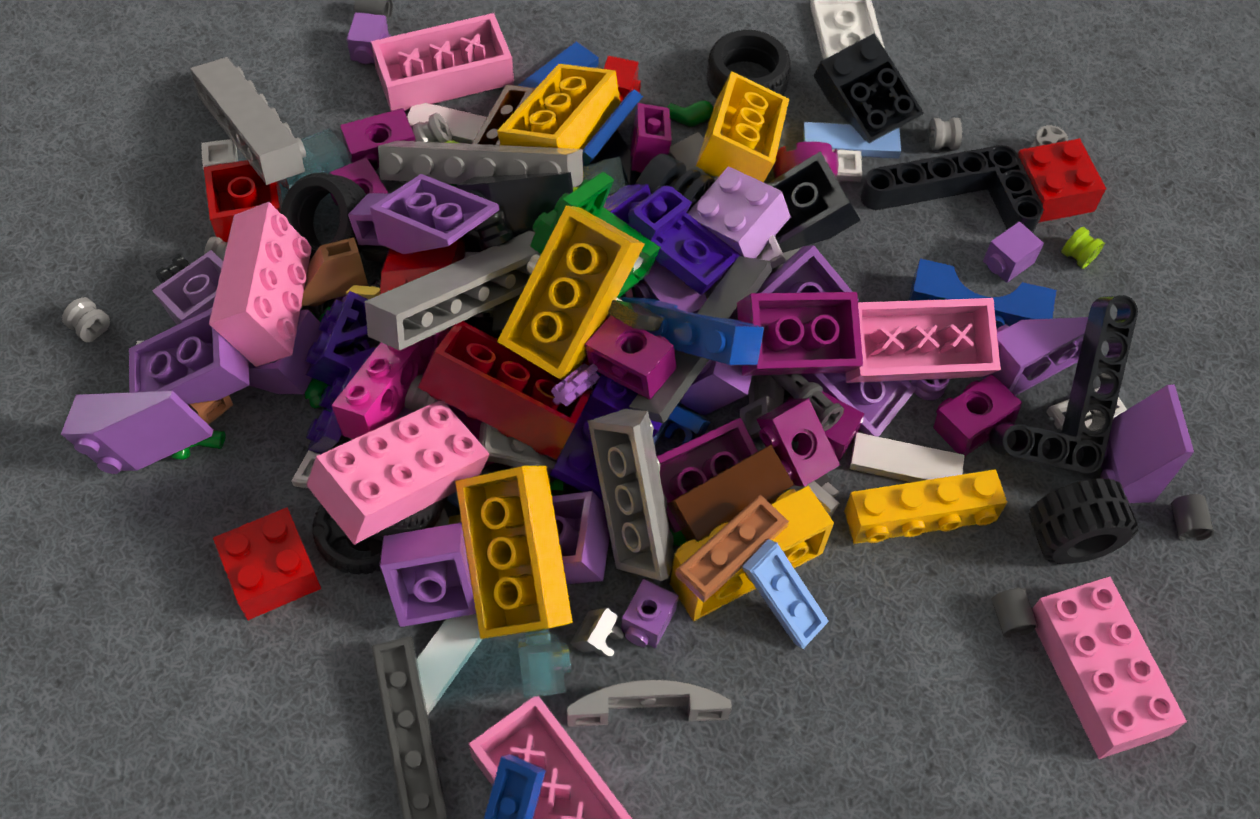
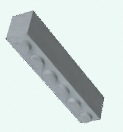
(249, 120)
(460, 162)
(450, 294)

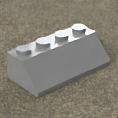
(633, 493)

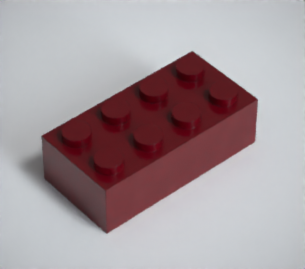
(500, 389)

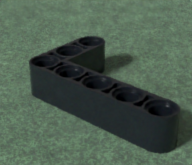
(955, 174)
(1082, 396)

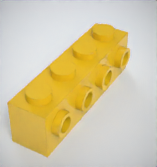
(925, 506)

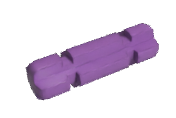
(575, 384)

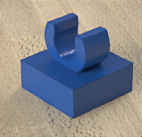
(688, 422)

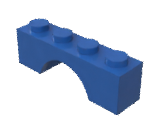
(941, 282)
(706, 336)

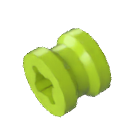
(1083, 247)

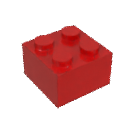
(1063, 178)
(235, 189)
(266, 563)

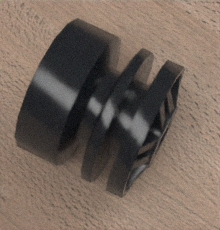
(668, 171)

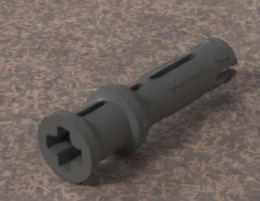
(799, 387)

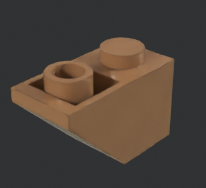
(333, 272)

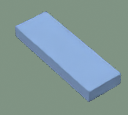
(847, 138)
(785, 593)

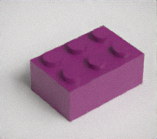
(804, 332)

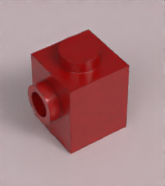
(626, 75)

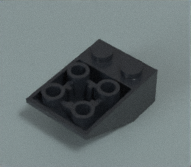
(867, 89)

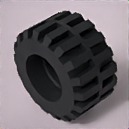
(1083, 521)

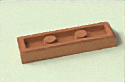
(731, 548)

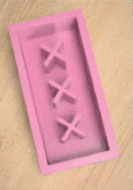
(443, 62)
(261, 285)
(927, 340)
(395, 470)
(1106, 668)
(570, 782)

